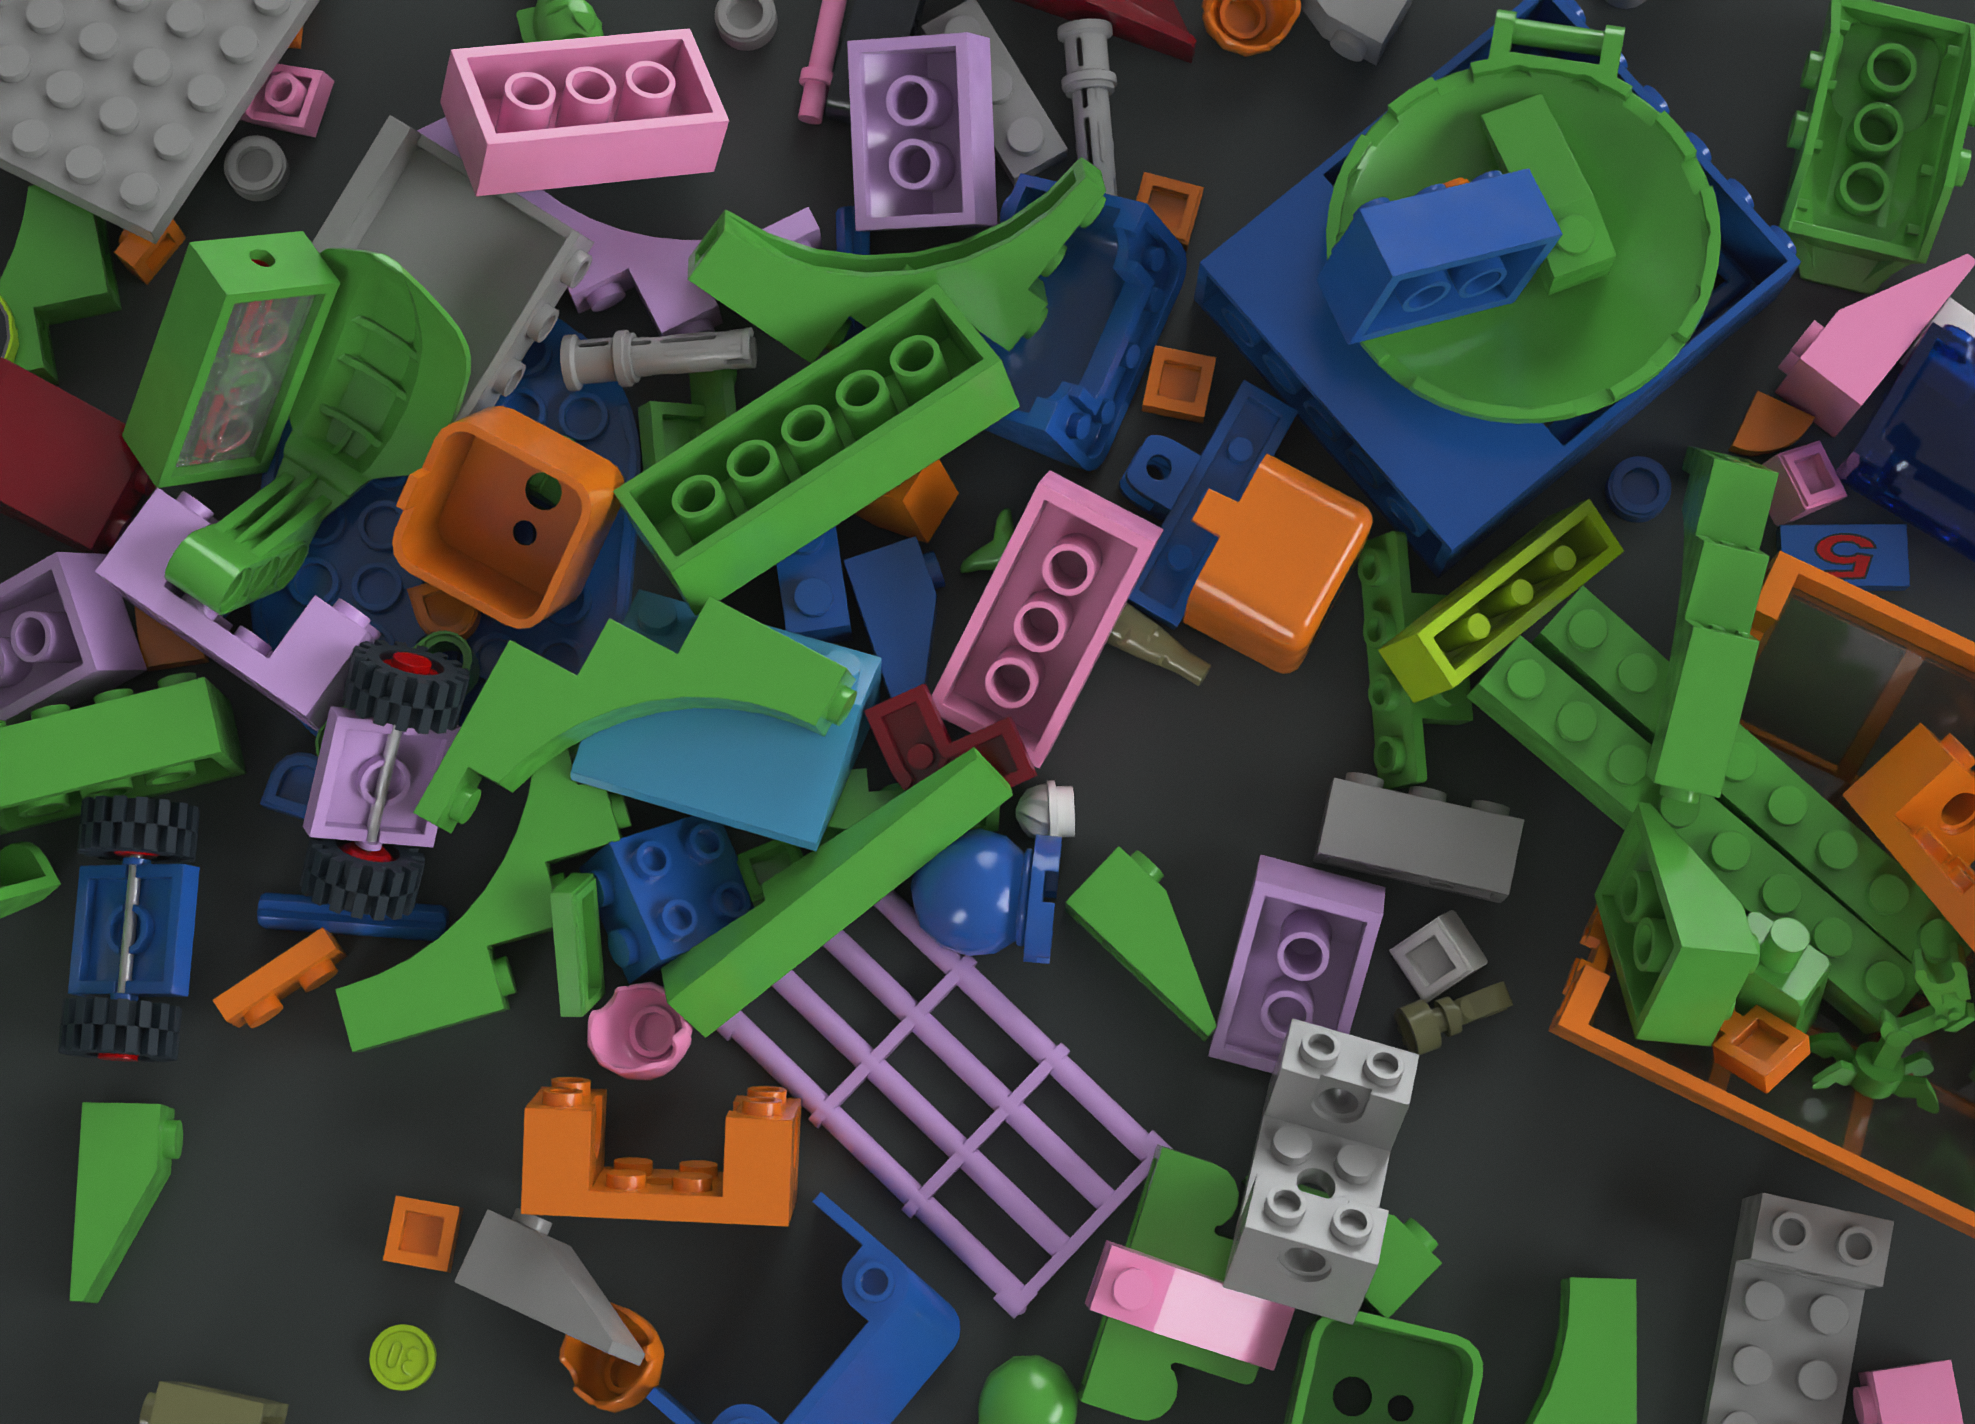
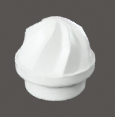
(1047, 810)

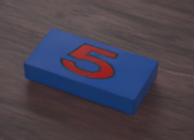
(1860, 554)

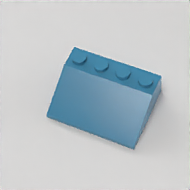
(728, 761)

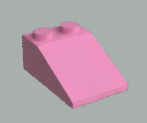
(1844, 362)

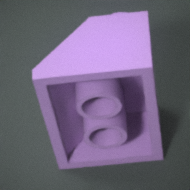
(922, 132)

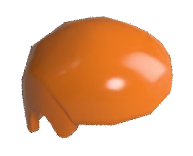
(1249, 25)
(611, 1381)

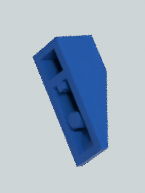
(898, 609)

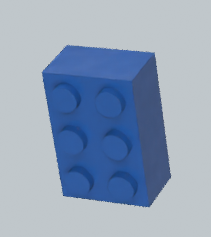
(1437, 254)

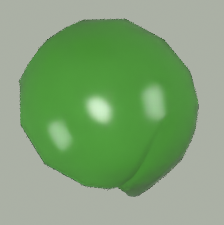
(1028, 1393)

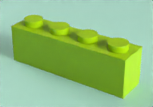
(1501, 601)

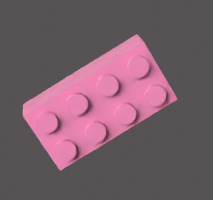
(583, 111)
(1045, 614)

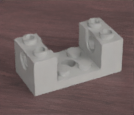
(1330, 1125)

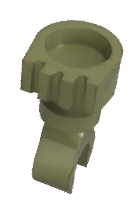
(1423, 1026)

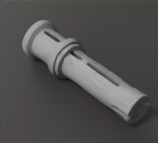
(1089, 87)
(630, 357)

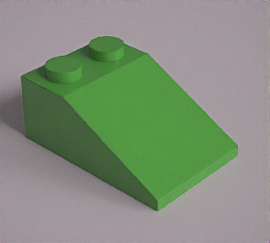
(1673, 934)

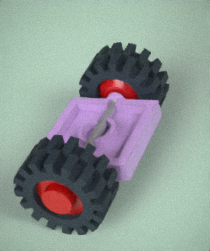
(372, 776)

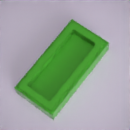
(577, 944)

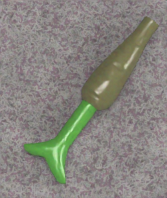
(1132, 632)

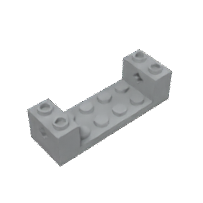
(1793, 1311)

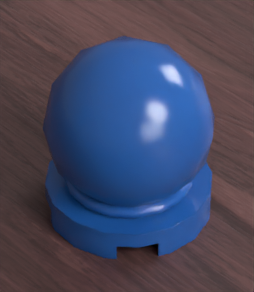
(989, 895)

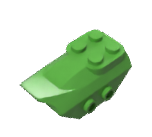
(1878, 141)

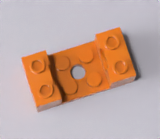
(1924, 814)
(568, 1175)

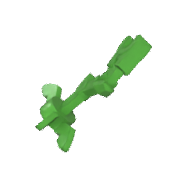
(1877, 1066)

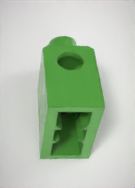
(1788, 974)

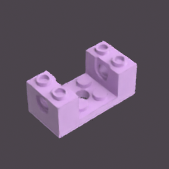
(304, 670)

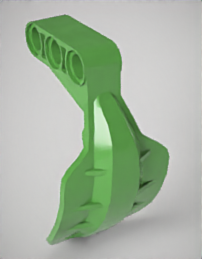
(367, 409)

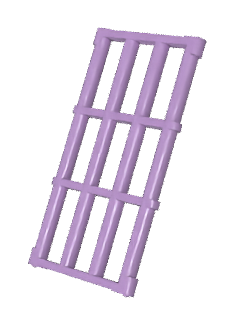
(962, 1152)

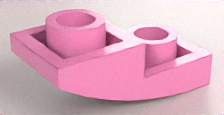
(291, 100)

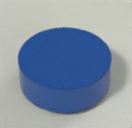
(1638, 489)

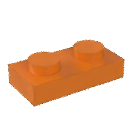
(259, 994)

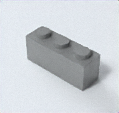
(1419, 837)

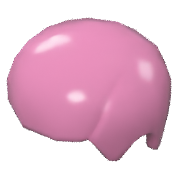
(638, 1033)

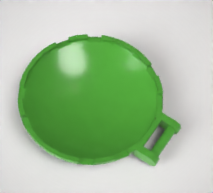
(1591, 341)

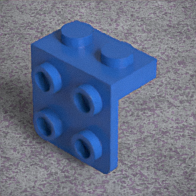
(666, 892)

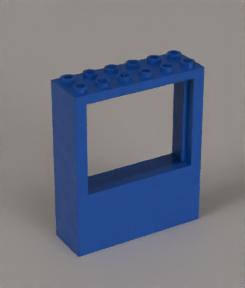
(1421, 465)

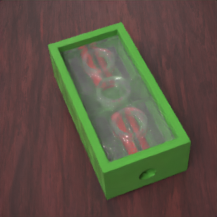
(229, 357)

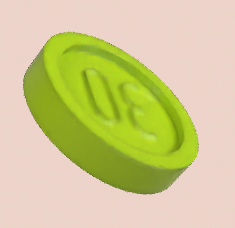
(403, 1357)

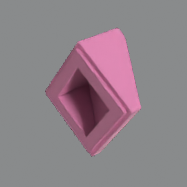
(1803, 483)

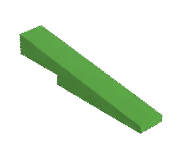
(830, 891)

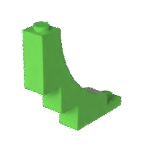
(56, 275)
(1712, 639)
(540, 709)

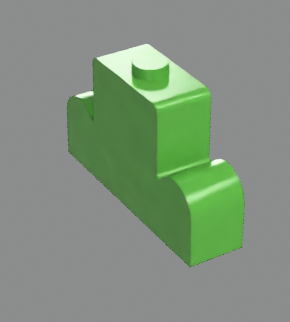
(1176, 1223)

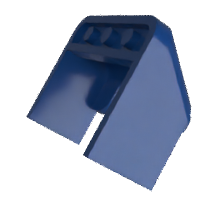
(886, 1362)

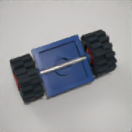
(131, 929)

